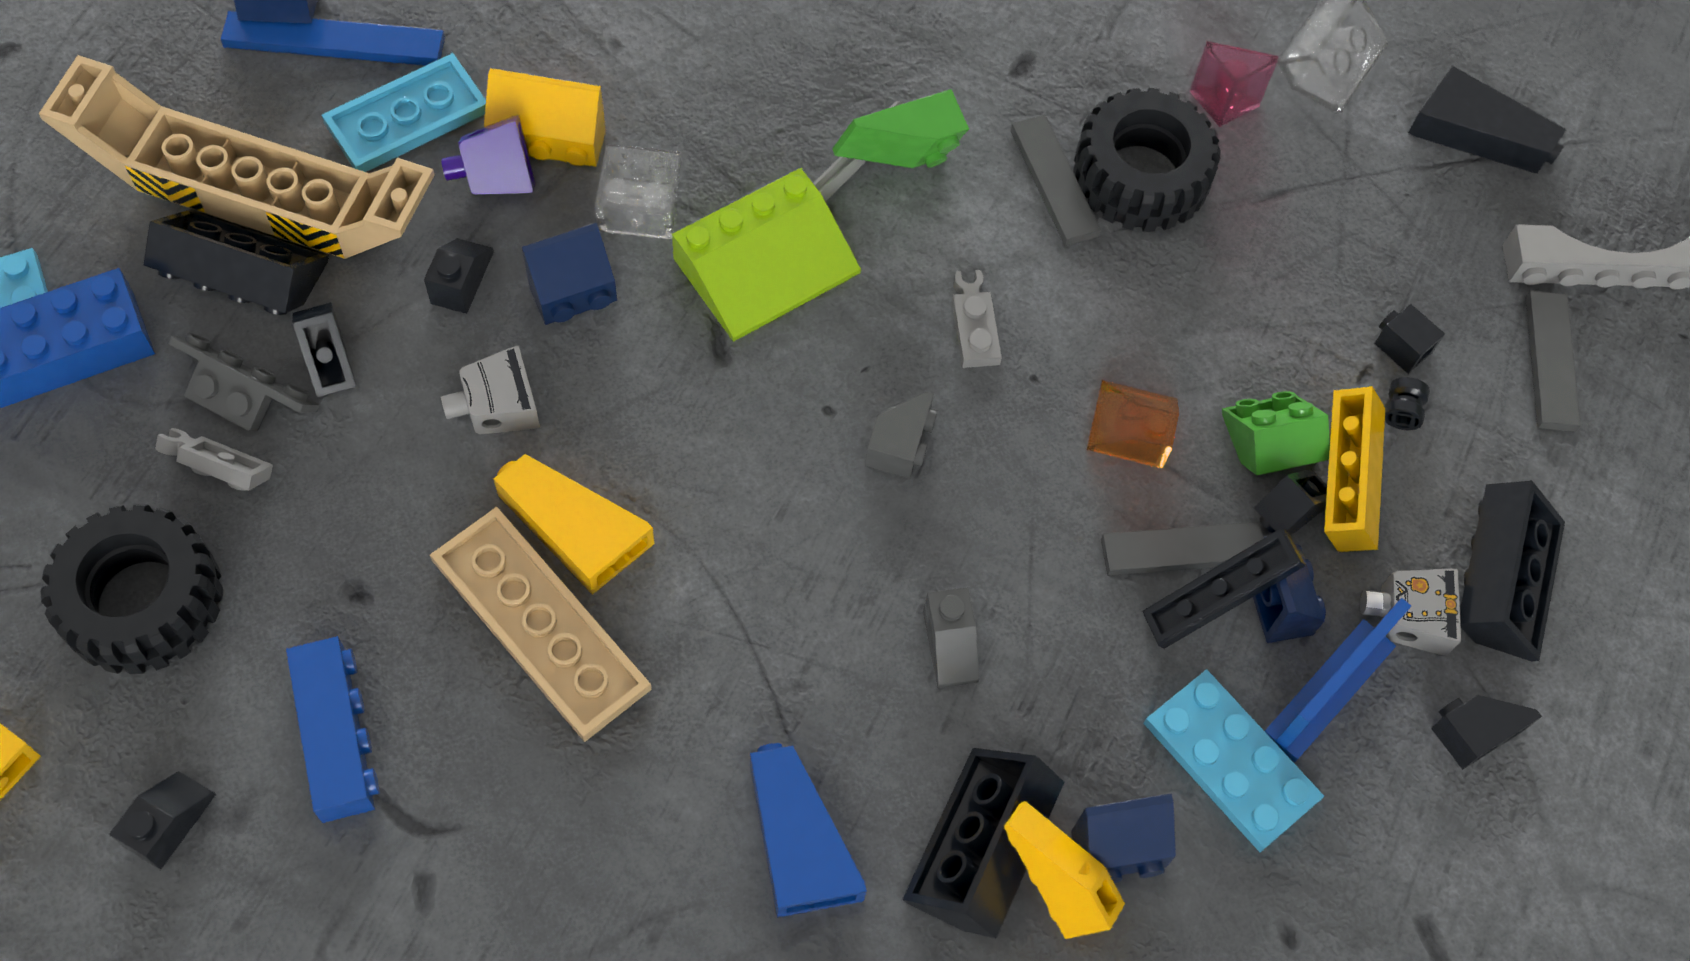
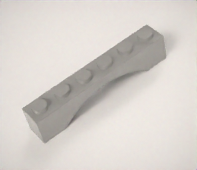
(1549, 256)

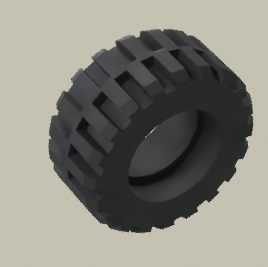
(1156, 123)
(106, 548)

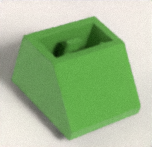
(1277, 432)

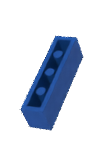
(331, 729)

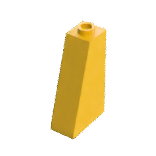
(573, 522)

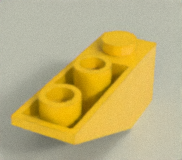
(1068, 878)

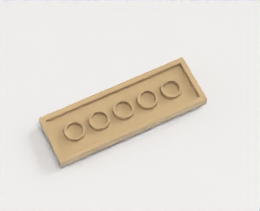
(541, 623)

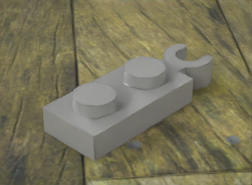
(975, 323)
(215, 459)

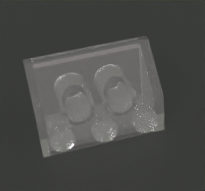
(1333, 52)

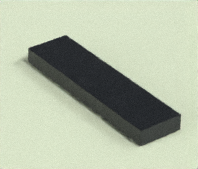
(1223, 588)

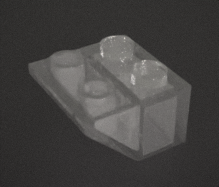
(638, 191)

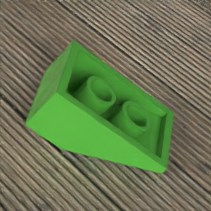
(906, 133)

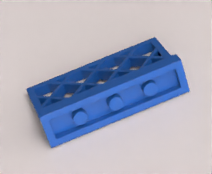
(1334, 684)

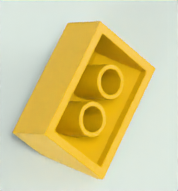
(556, 116)

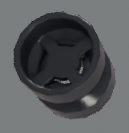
(1406, 404)

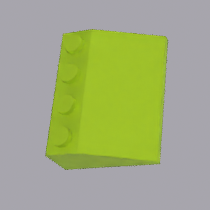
(765, 254)

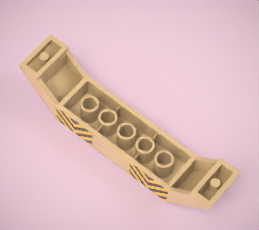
(230, 170)

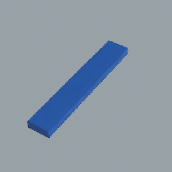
(336, 39)

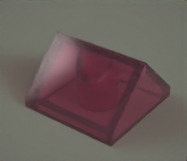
(1231, 80)

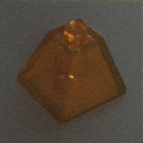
(1133, 424)

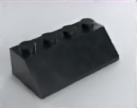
(233, 260)
(1512, 569)
(969, 862)

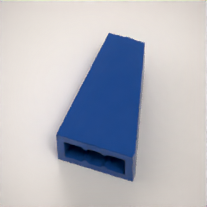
(801, 844)

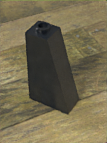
(1487, 124)

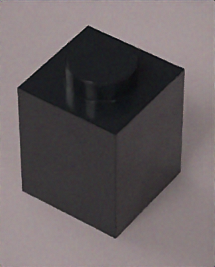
(1408, 337)

